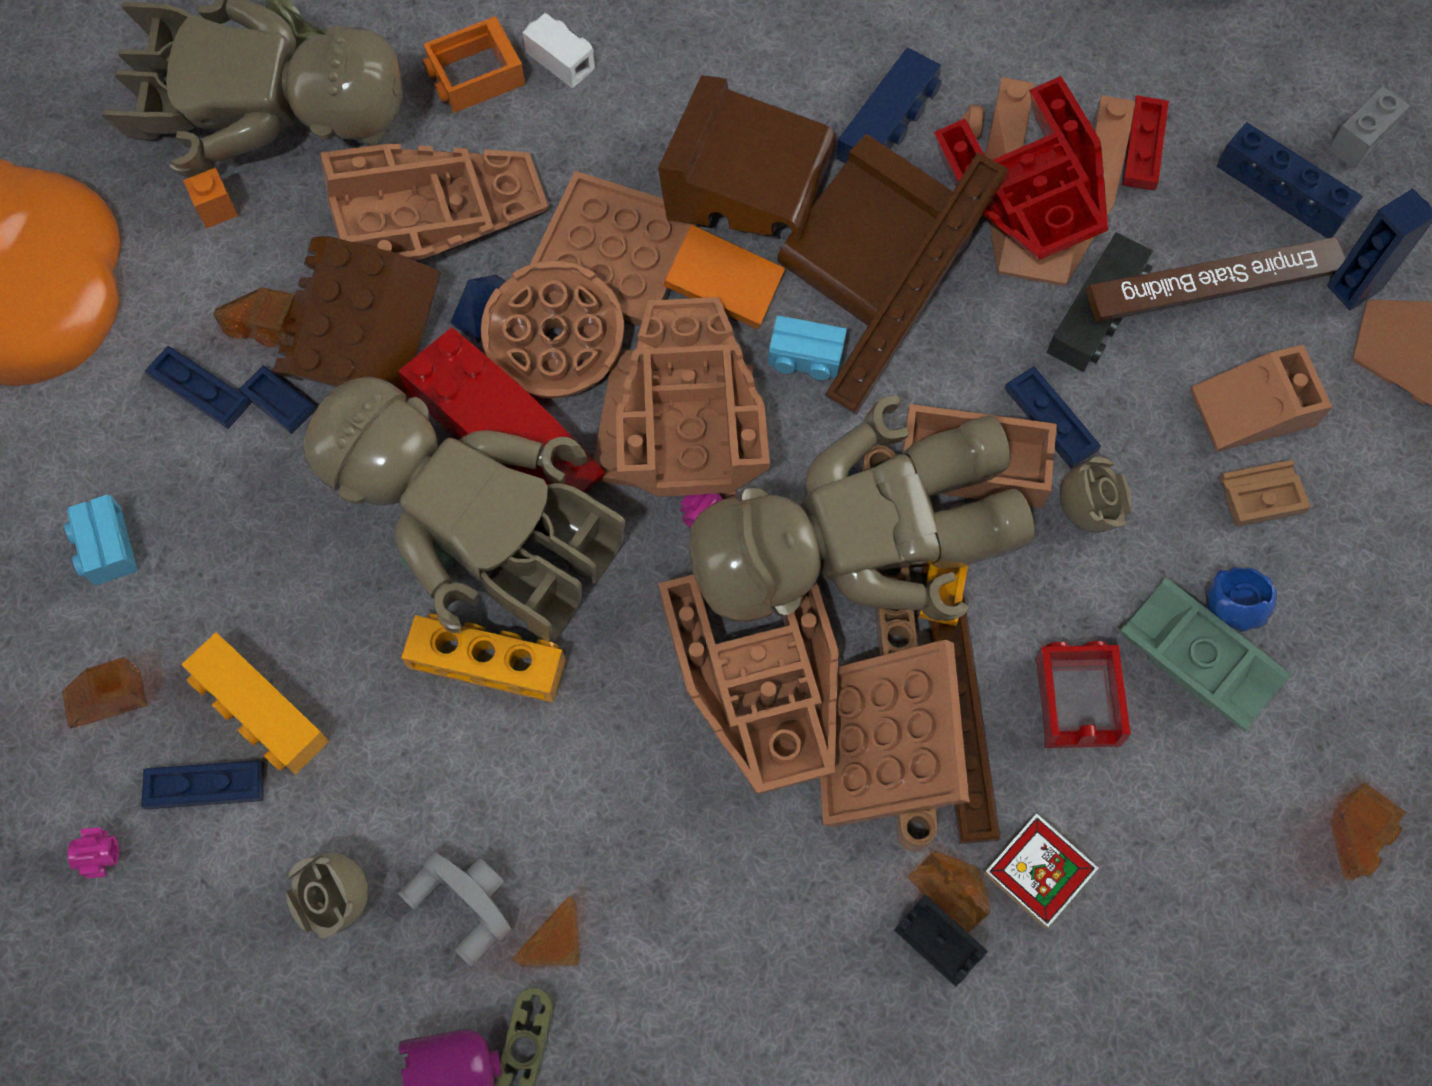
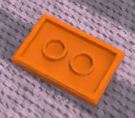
(720, 269)

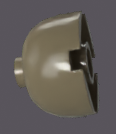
(1095, 496)
(327, 893)

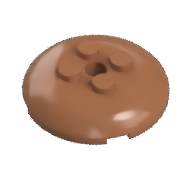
(545, 298)

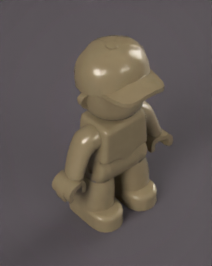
(251, 81)
(466, 503)
(853, 526)

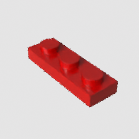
(1145, 143)

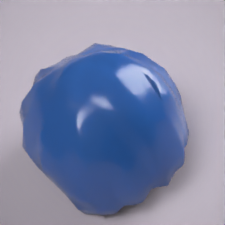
(1242, 598)

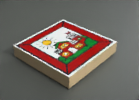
(1041, 871)

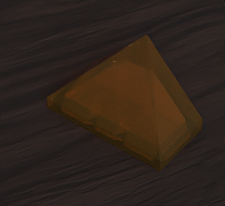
(954, 888)
(555, 941)

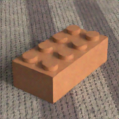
(1029, 447)

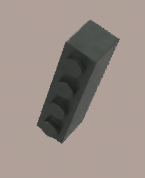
(1079, 335)

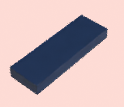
(198, 387)
(1043, 404)
(202, 784)

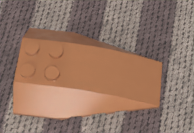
(427, 197)
(689, 405)

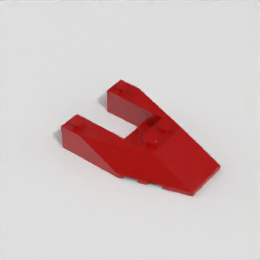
(1052, 184)

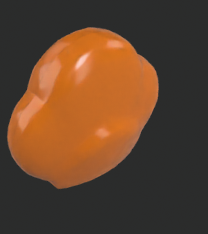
(53, 273)

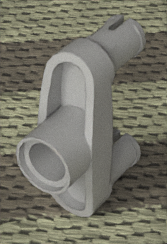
(475, 888)

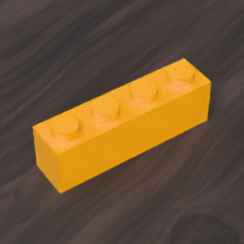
(255, 703)

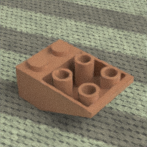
(1262, 399)

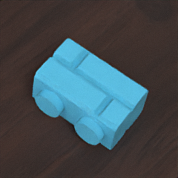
(806, 347)
(100, 540)

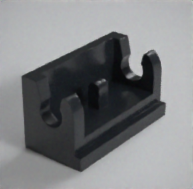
(940, 940)

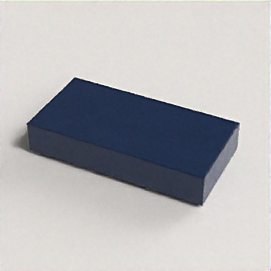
(277, 399)

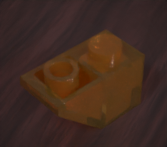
(257, 316)
(103, 692)
(1362, 829)

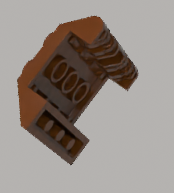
(357, 314)

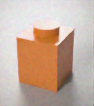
(210, 198)

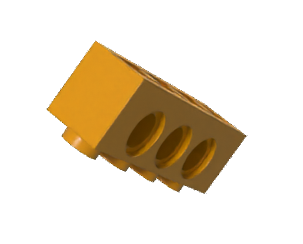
(537, 681)

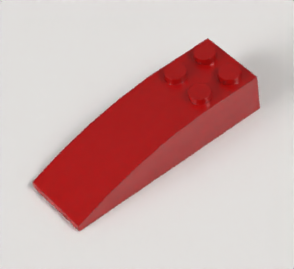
(474, 394)

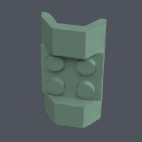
(1204, 654)

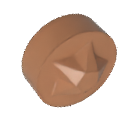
(974, 118)

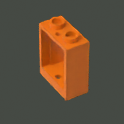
(466, 43)

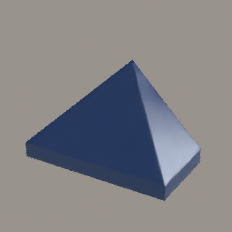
(472, 305)

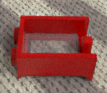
(1082, 695)

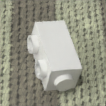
(559, 49)

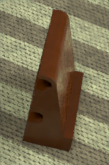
(743, 162)
(865, 228)

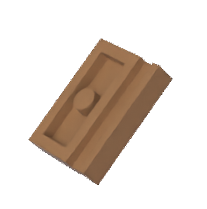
(1264, 493)

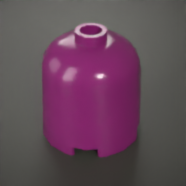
(449, 1060)

